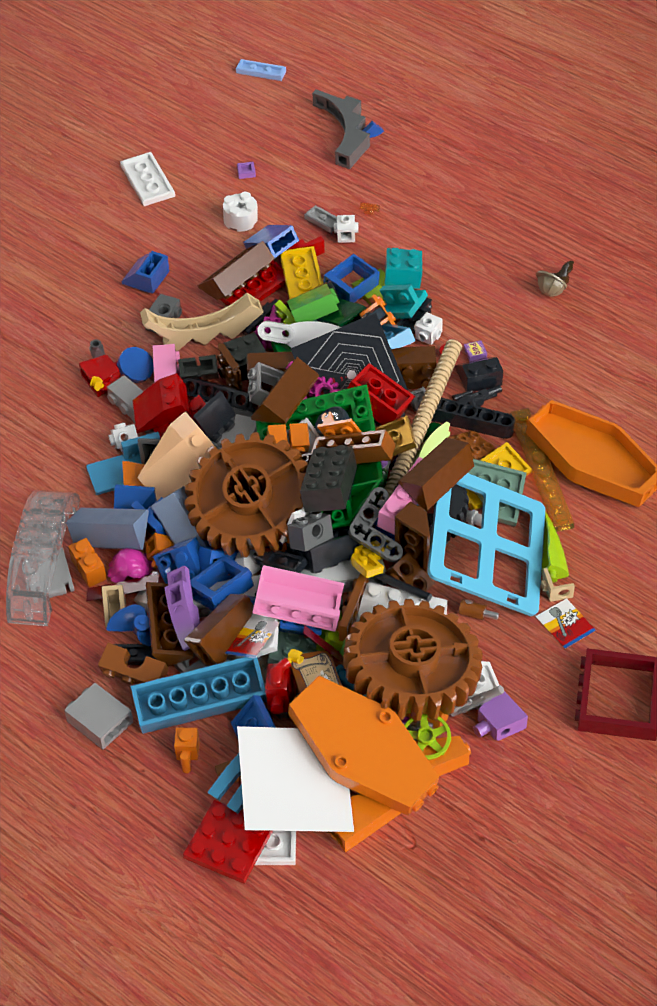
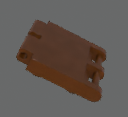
(229, 368)

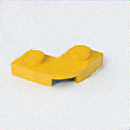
(367, 561)

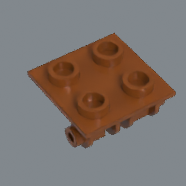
(479, 446)

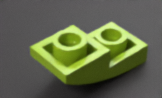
(284, 313)

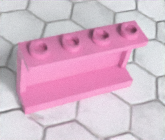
(298, 598)

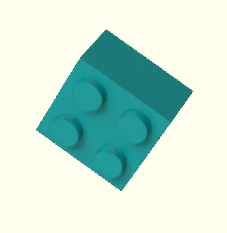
(403, 267)

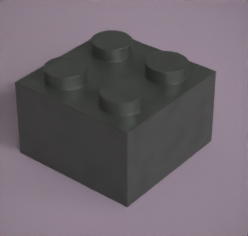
(240, 347)

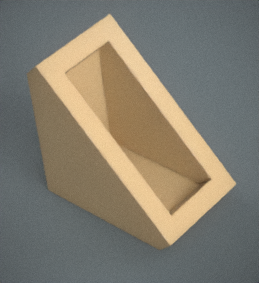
(112, 600)

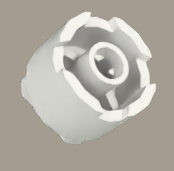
(240, 211)

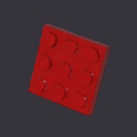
(225, 844)

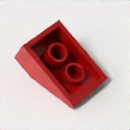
(161, 403)

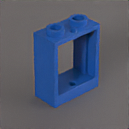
(359, 266)
(218, 570)

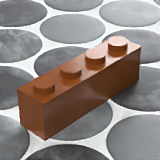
(367, 446)

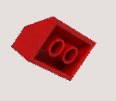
(386, 396)

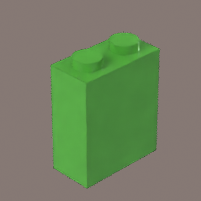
(314, 304)

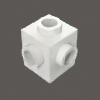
(346, 228)
(428, 328)
(122, 428)

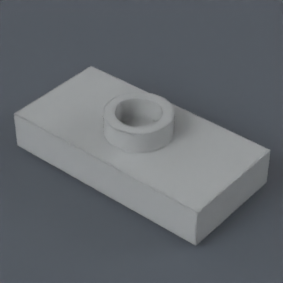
(321, 218)

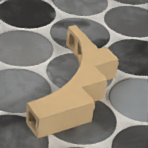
(202, 329)

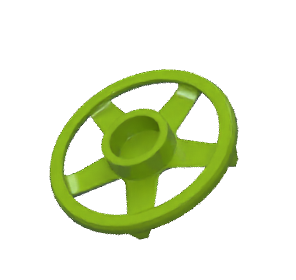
(427, 736)

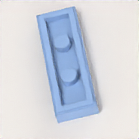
(261, 70)

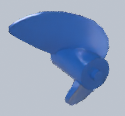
(133, 619)

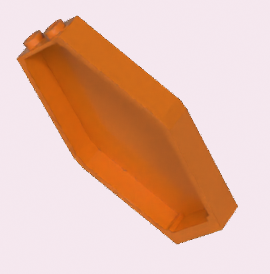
(593, 452)
(363, 745)

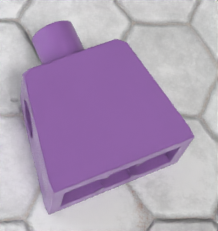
(500, 718)

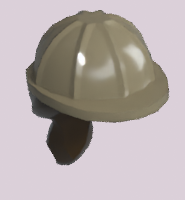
(554, 283)

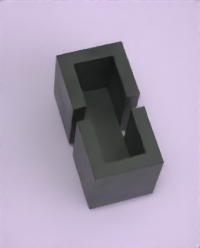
(207, 369)

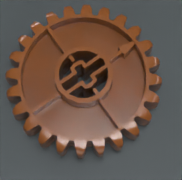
(224, 475)
(413, 659)

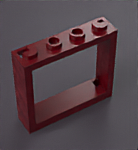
(615, 726)

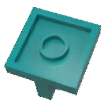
(402, 300)

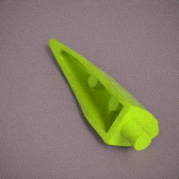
(553, 554)

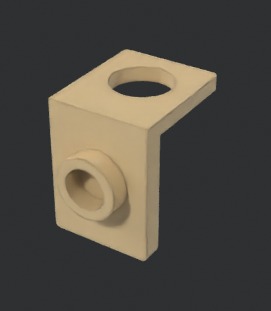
(551, 591)

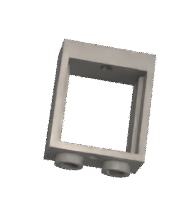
(259, 374)

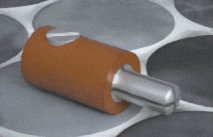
(476, 610)

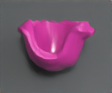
(129, 563)

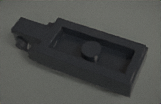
(410, 322)
(281, 561)

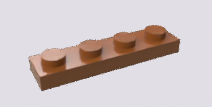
(350, 612)

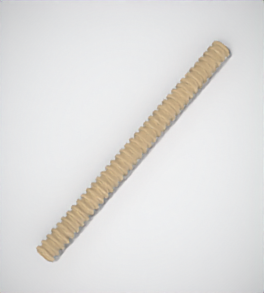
(425, 412)

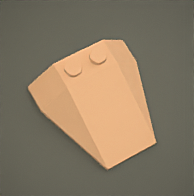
(175, 457)

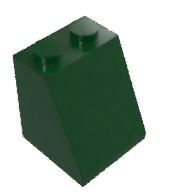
(347, 313)

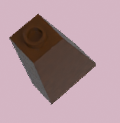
(219, 629)

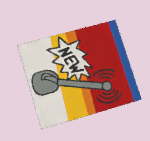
(565, 623)
(252, 638)

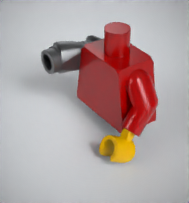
(100, 370)
(279, 684)

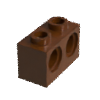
(412, 572)

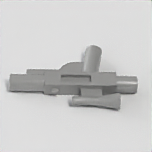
(478, 700)

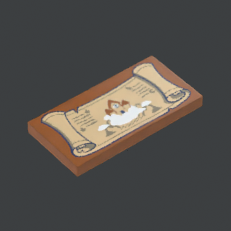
(314, 665)

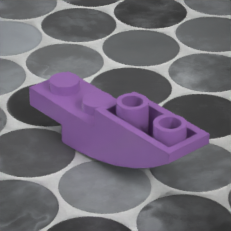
(180, 604)

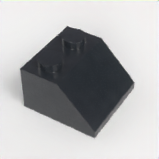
(480, 374)
(215, 417)

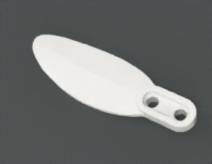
(298, 332)

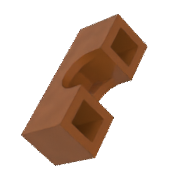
(115, 662)

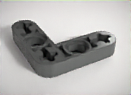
(366, 525)

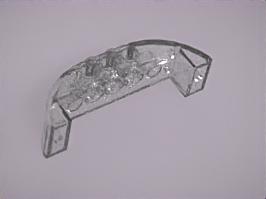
(36, 555)

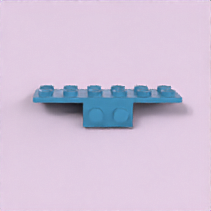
(109, 472)

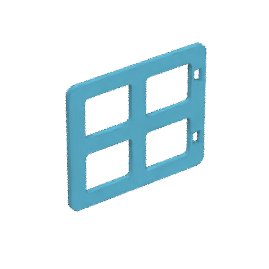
(488, 543)

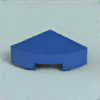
(373, 129)

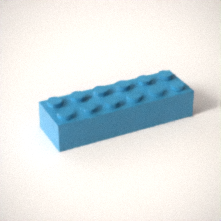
(197, 694)

